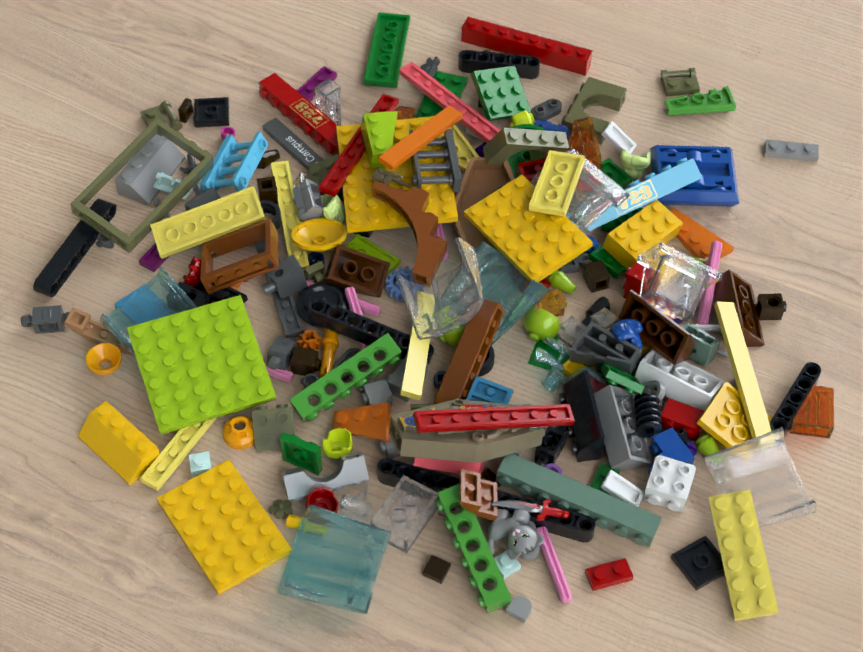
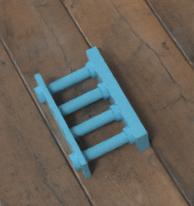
(227, 155)

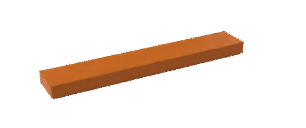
(420, 137)

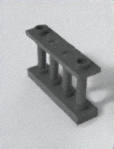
(451, 165)

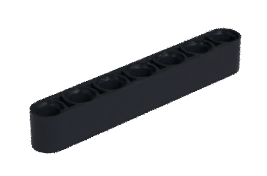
(72, 251)
(361, 327)

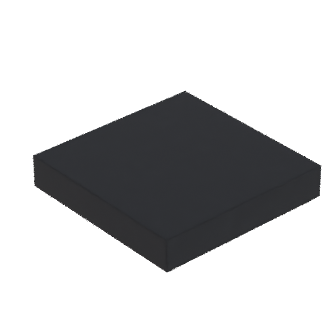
(211, 112)
(699, 562)

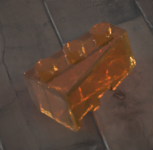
(585, 141)

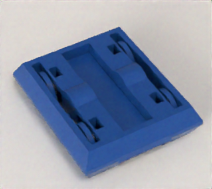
(717, 170)

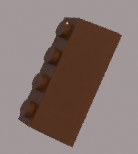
(740, 292)
(658, 329)

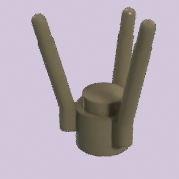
(383, 176)

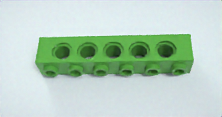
(384, 345)
(499, 595)

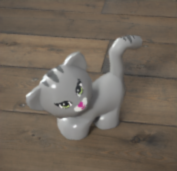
(520, 538)

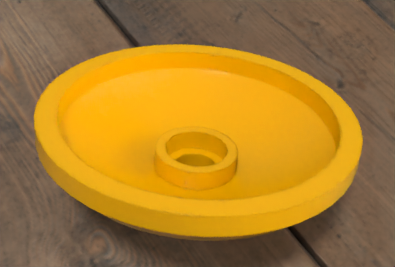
(319, 234)

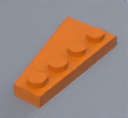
(698, 238)

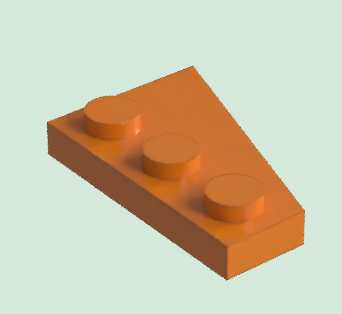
(365, 421)

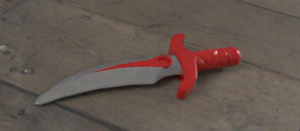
(533, 507)

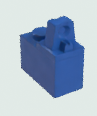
(671, 446)

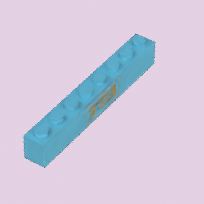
(652, 189)

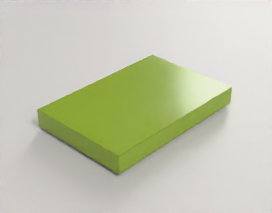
(367, 247)

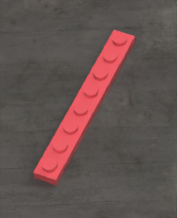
(444, 98)

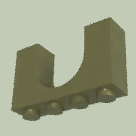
(595, 93)
(513, 140)

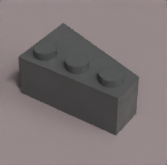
(600, 346)

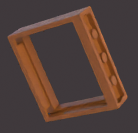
(243, 269)

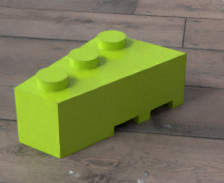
(378, 134)

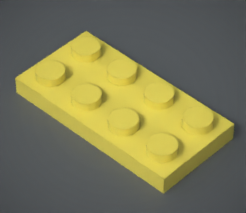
(557, 183)

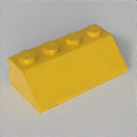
(118, 443)

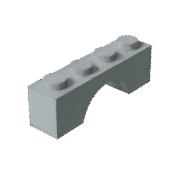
(378, 393)
(350, 470)

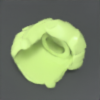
(634, 163)
(333, 208)

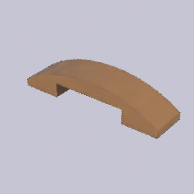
(91, 330)

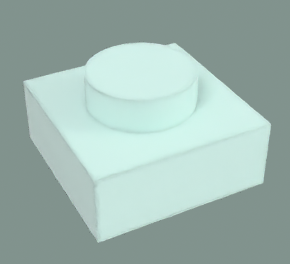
(199, 463)
(506, 565)

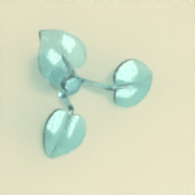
(555, 376)

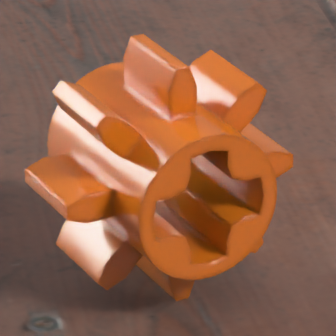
(310, 340)

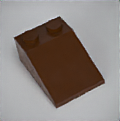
(357, 270)

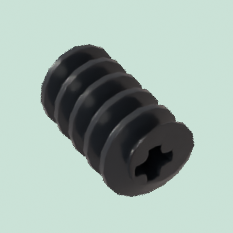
(647, 415)

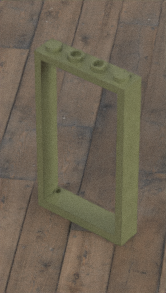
(124, 241)

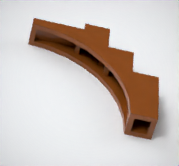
(423, 224)

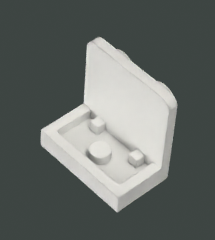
(669, 483)

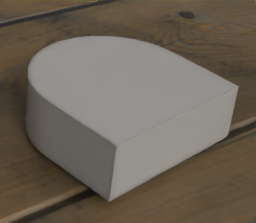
(519, 608)

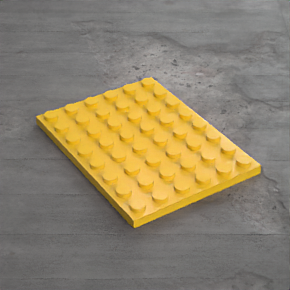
(372, 214)

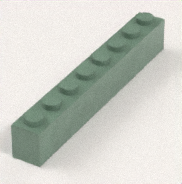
(574, 496)

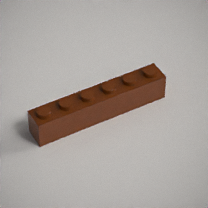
(470, 353)

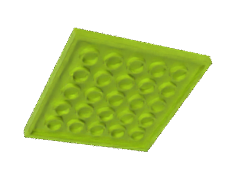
(201, 364)

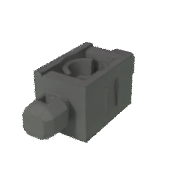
(46, 319)
(281, 353)

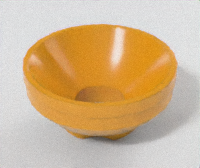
(103, 353)
(239, 438)

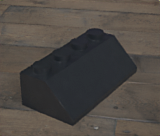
(587, 429)

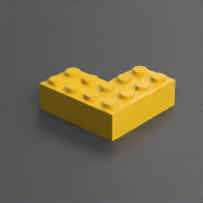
(641, 233)

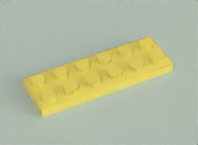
(207, 222)
(743, 555)

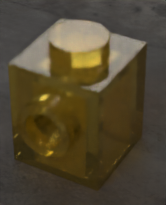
(553, 303)

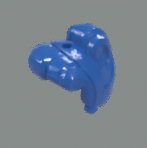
(628, 330)

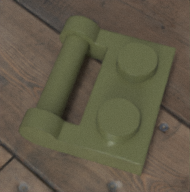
(680, 86)
(151, 114)

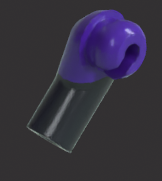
(685, 438)

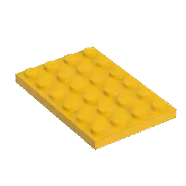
(528, 239)
(224, 526)

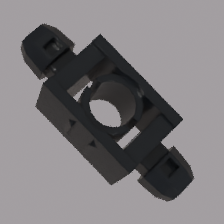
(552, 435)

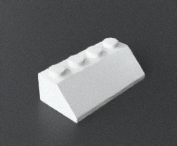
(682, 381)

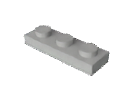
(791, 150)

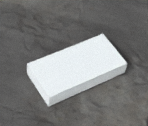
(618, 138)
(622, 488)

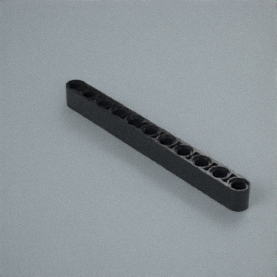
(437, 481)

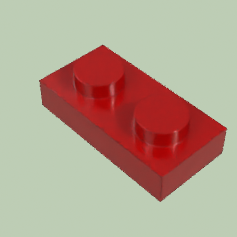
(609, 574)

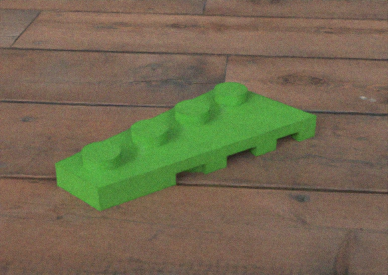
(702, 103)

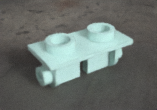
(167, 184)

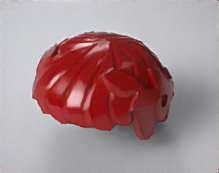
(193, 277)
(322, 498)

